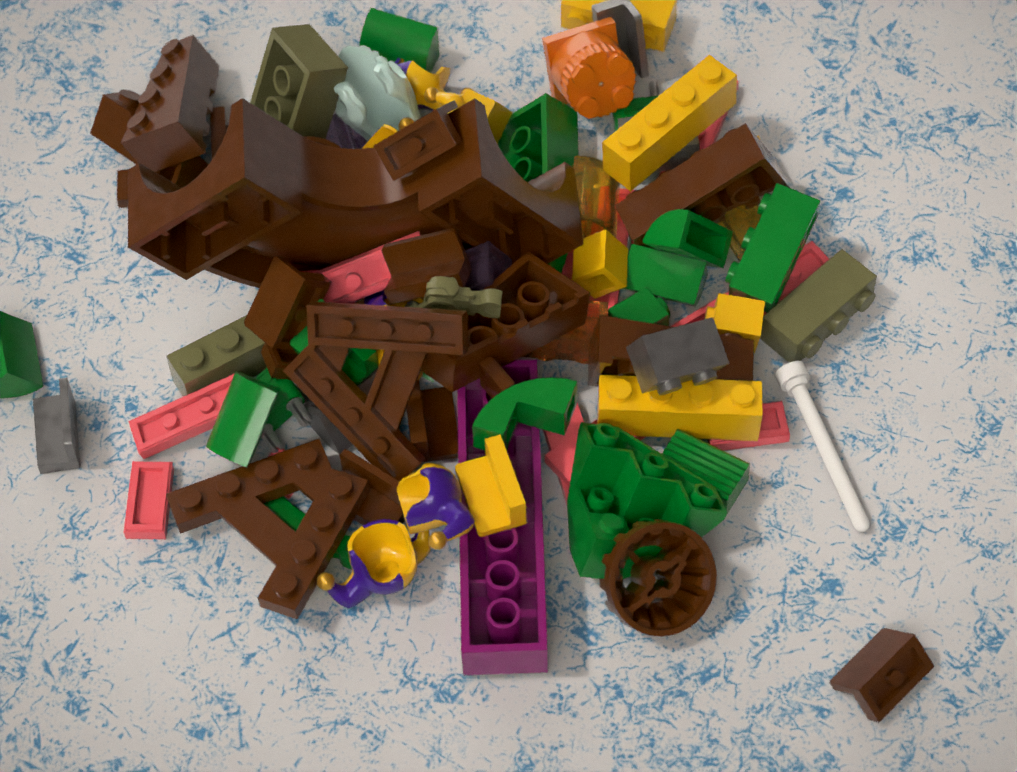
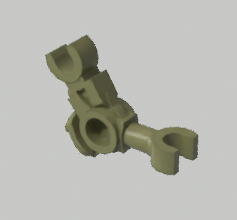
(446, 294)

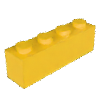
(669, 122)
(705, 411)

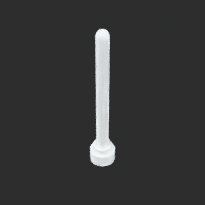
(795, 381)

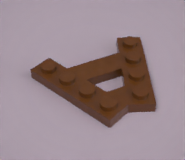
(406, 337)
(298, 555)

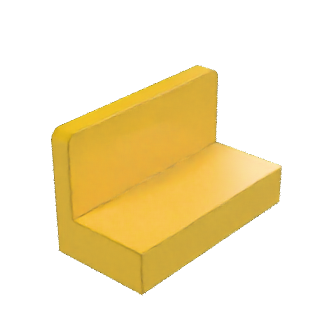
(492, 490)

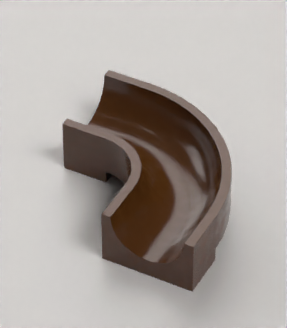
(324, 204)

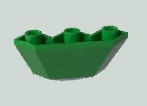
(627, 482)

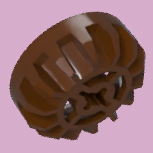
(683, 572)

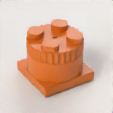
(589, 69)

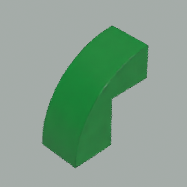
(535, 402)

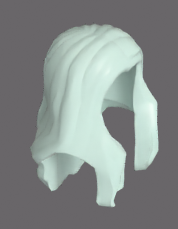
(373, 92)

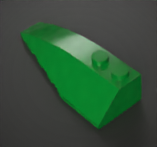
(539, 140)

